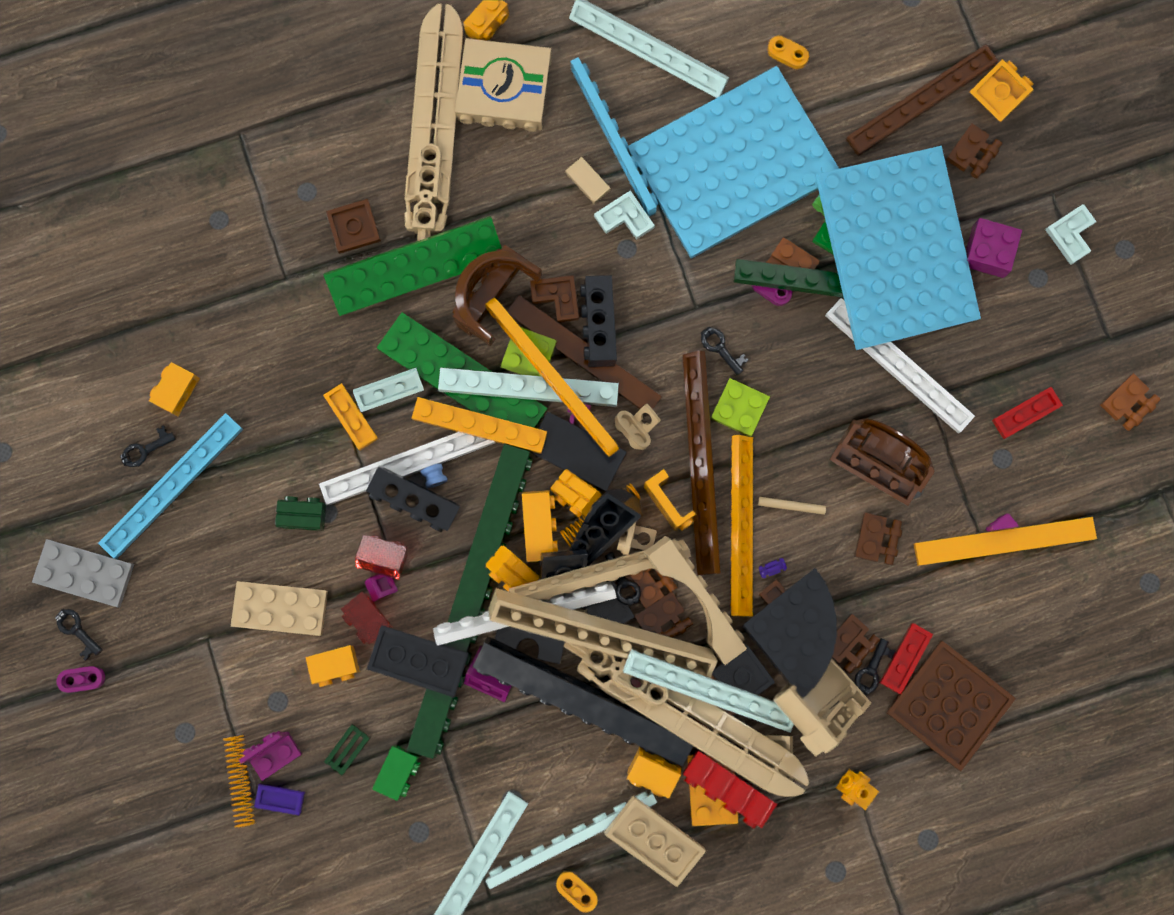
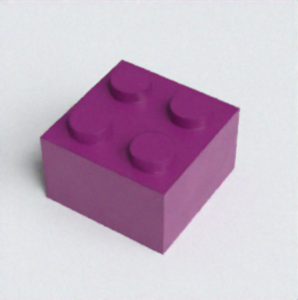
(992, 247)

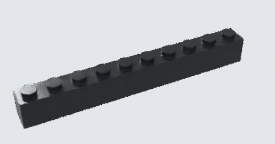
(579, 699)

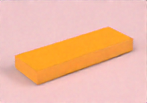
(350, 417)

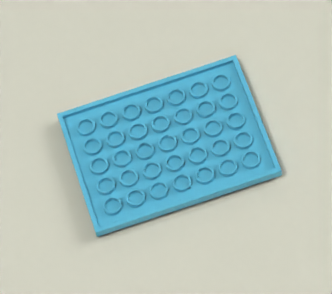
(733, 161)
(898, 247)

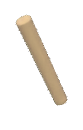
(791, 505)

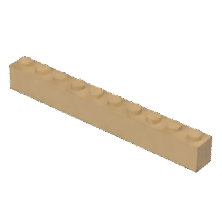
(596, 632)

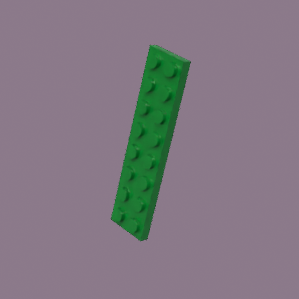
(410, 266)
(421, 349)

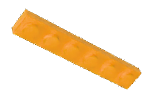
(479, 425)

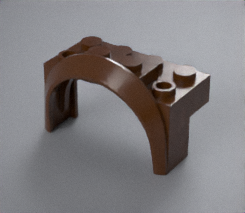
(470, 305)
(889, 447)

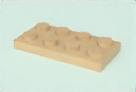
(279, 608)
(655, 841)

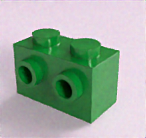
(396, 773)

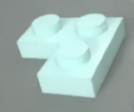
(625, 210)
(1066, 233)

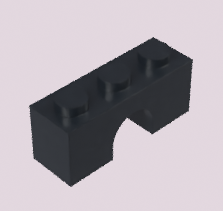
(549, 648)

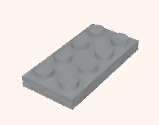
(83, 573)

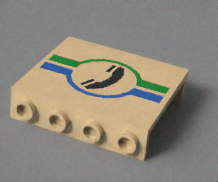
(503, 84)

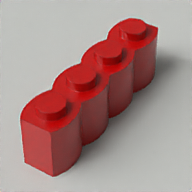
(730, 789)

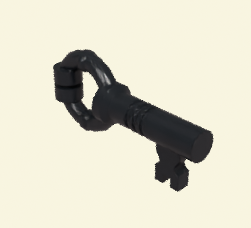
(720, 348)
(144, 450)
(623, 582)
(91, 645)
(871, 669)

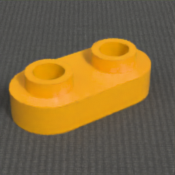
(787, 53)
(576, 891)

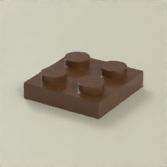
(353, 226)

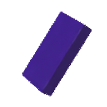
(279, 799)

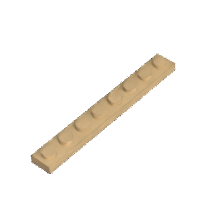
(589, 575)

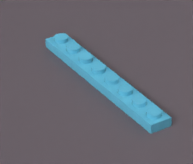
(610, 130)
(170, 486)

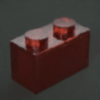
(381, 556)
(365, 617)

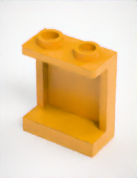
(653, 489)

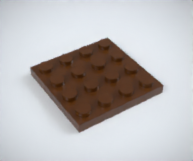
(950, 705)

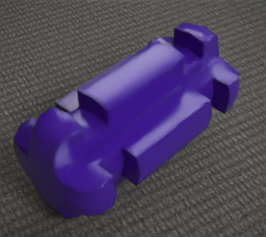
(772, 568)

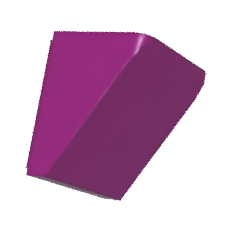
(1002, 523)
(380, 586)

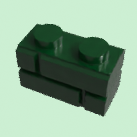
(300, 514)

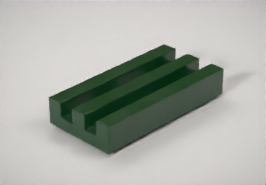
(335, 765)

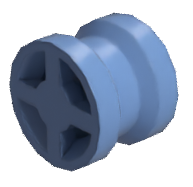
(434, 475)

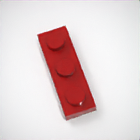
(1027, 412)
(906, 658)

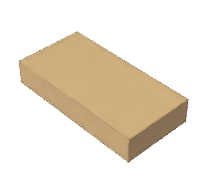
(587, 180)

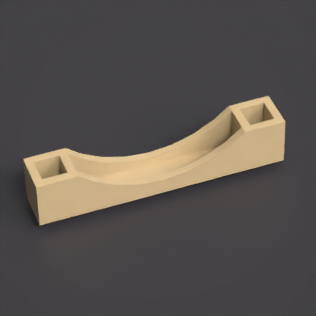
(721, 637)

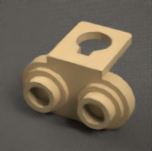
(634, 428)
(628, 541)

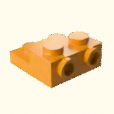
(1002, 90)

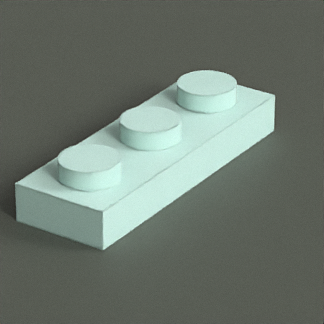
(388, 389)

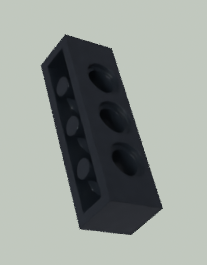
(601, 288)
(384, 477)

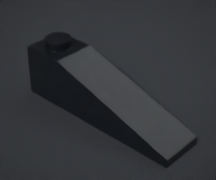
(607, 522)

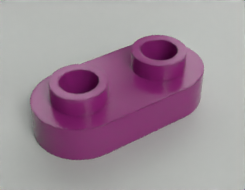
(772, 296)
(82, 679)

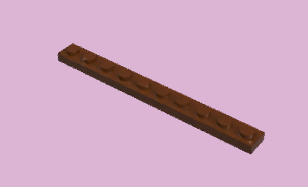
(701, 463)

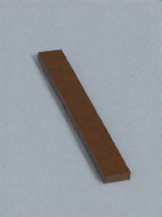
(922, 100)
(573, 348)

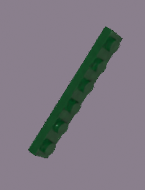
(787, 278)

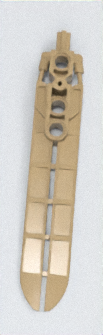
(420, 144)
(693, 732)

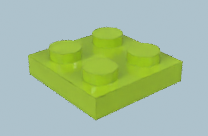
(516, 361)
(740, 407)

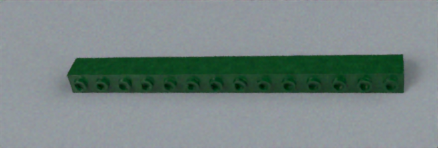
(474, 589)

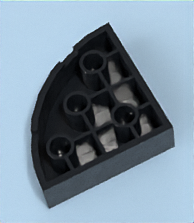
(798, 632)

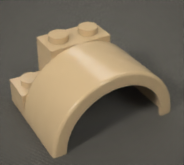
(811, 715)

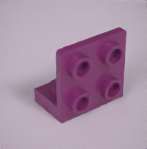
(272, 755)

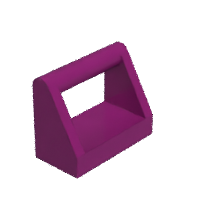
(486, 684)

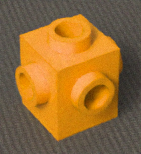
(857, 789)

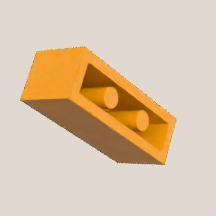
(538, 524)

